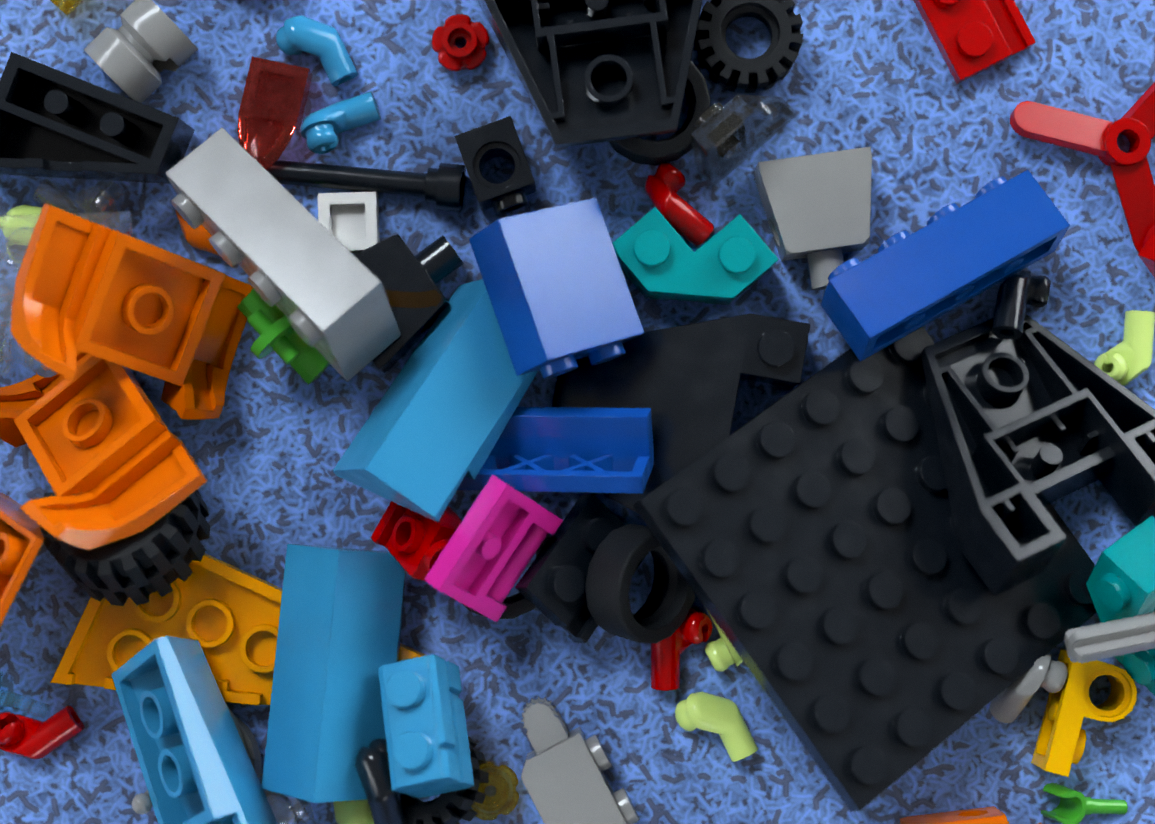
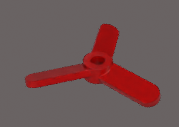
(1099, 138)

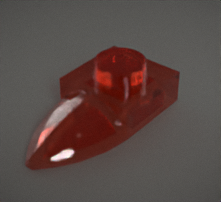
(271, 108)

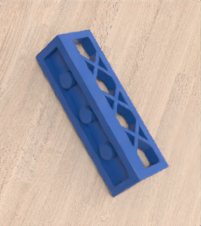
(572, 451)

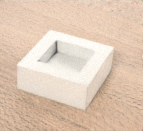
(351, 218)

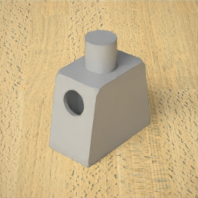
(818, 207)

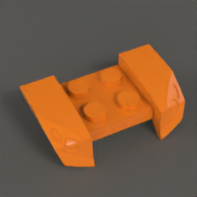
(128, 306)
(100, 452)

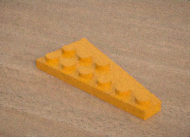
(217, 605)

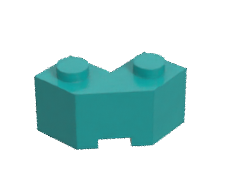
(668, 268)
(1125, 587)

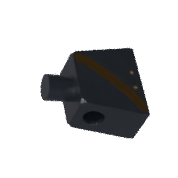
(410, 288)

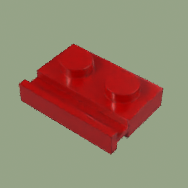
(975, 33)

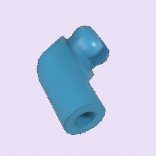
(316, 38)
(323, 125)

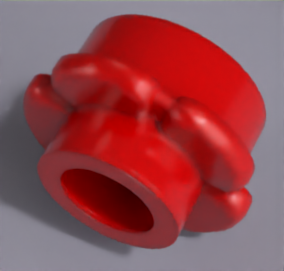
(456, 58)

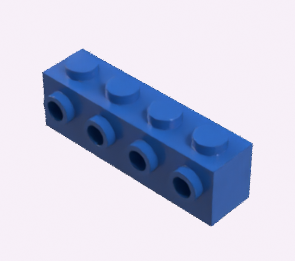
(942, 263)

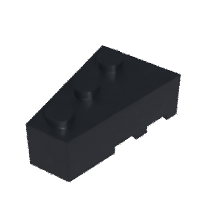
(81, 130)

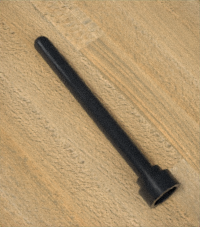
(438, 186)

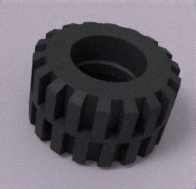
(139, 562)

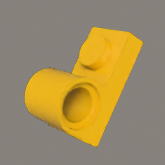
(1060, 734)

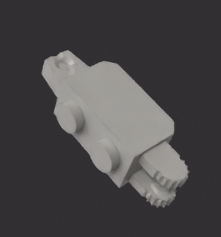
(567, 772)

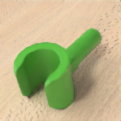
(1075, 805)

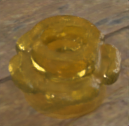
(506, 796)

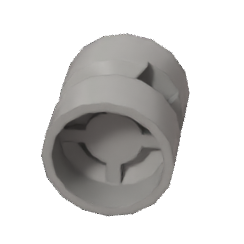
(140, 49)

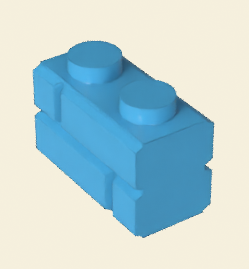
(425, 727)

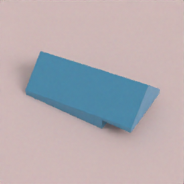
(439, 410)
(326, 701)
(187, 738)

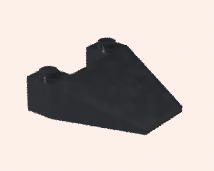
(599, 64)
(688, 382)
(1028, 436)

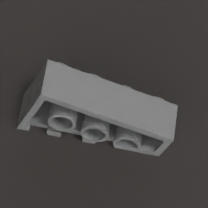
(285, 252)

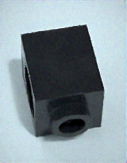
(493, 141)

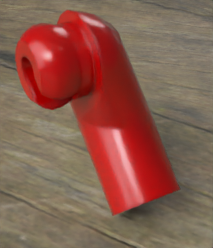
(686, 220)
(666, 653)
(37, 738)

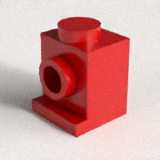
(415, 538)

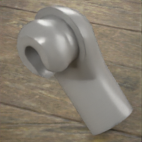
(1044, 673)

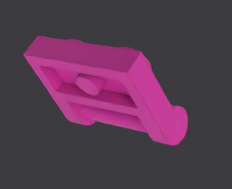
(491, 548)

